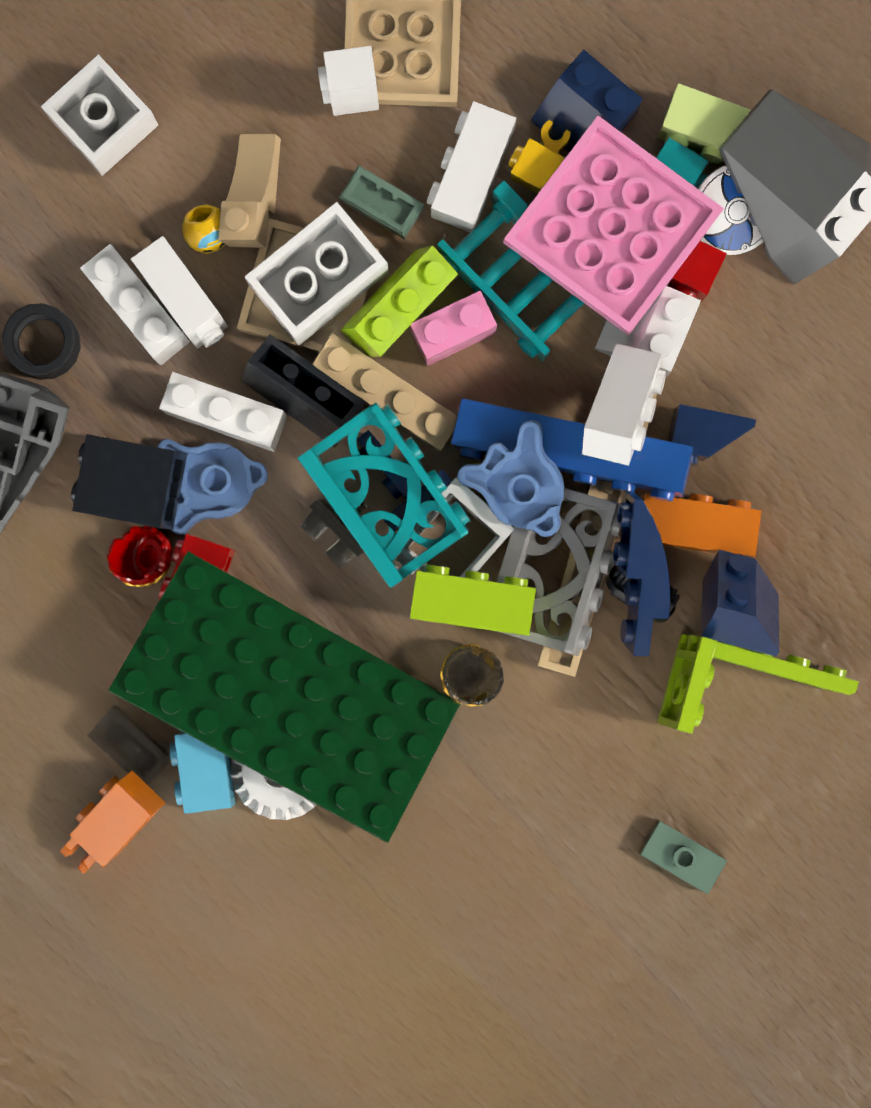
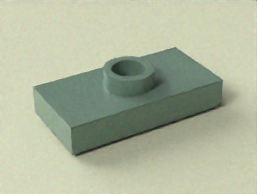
(381, 202)
(683, 857)

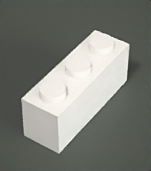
(471, 166)
(135, 304)
(623, 404)
(223, 411)

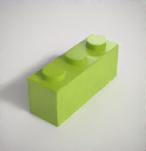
(399, 301)
(473, 601)

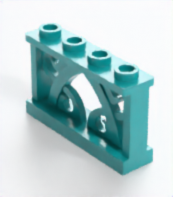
(379, 548)

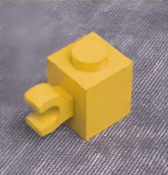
(537, 163)

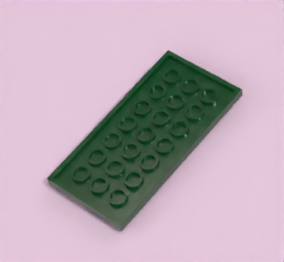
(285, 697)

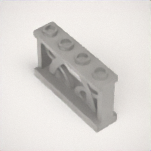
(524, 544)

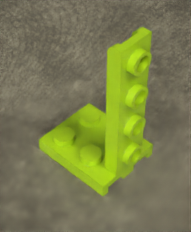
(693, 673)

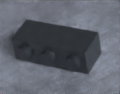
(300, 388)

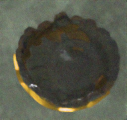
(472, 675)

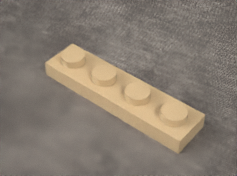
(377, 384)

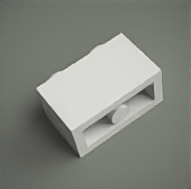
(349, 81)

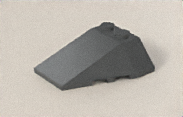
(801, 183)
(29, 436)

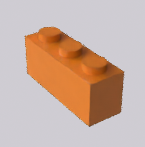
(706, 526)

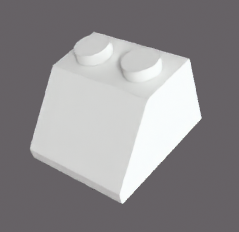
(659, 330)

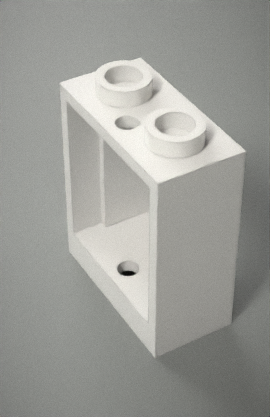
(180, 293)
(478, 510)

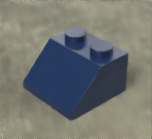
(583, 94)
(740, 604)

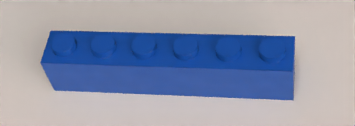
(656, 468)

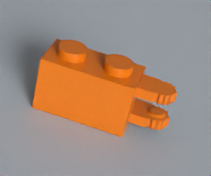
(114, 821)

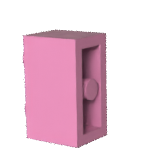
(453, 328)

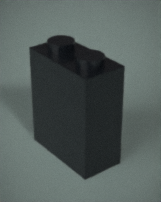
(128, 482)

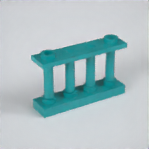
(508, 207)

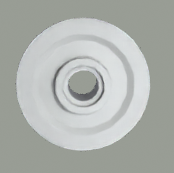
(266, 796)

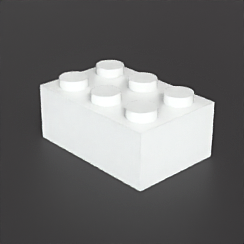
(317, 273)

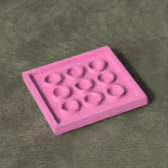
(613, 225)

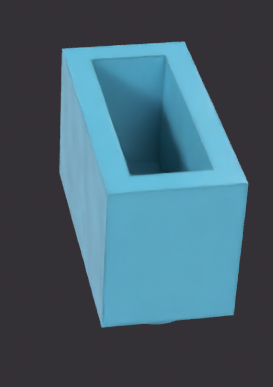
(203, 776)

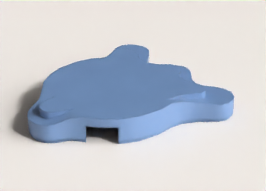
(214, 483)
(520, 484)

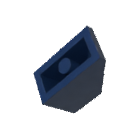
(706, 430)

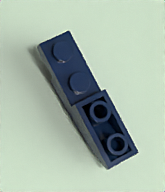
(643, 559)

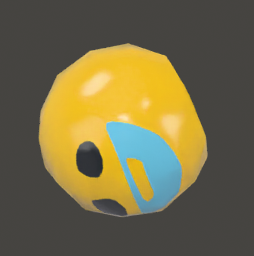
(202, 229)

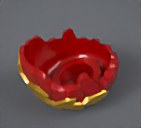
(140, 556)

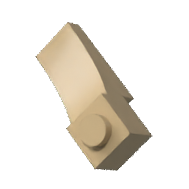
(252, 192)

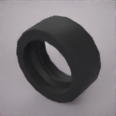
(19, 321)

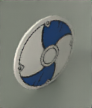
(733, 228)

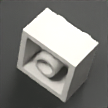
(100, 115)

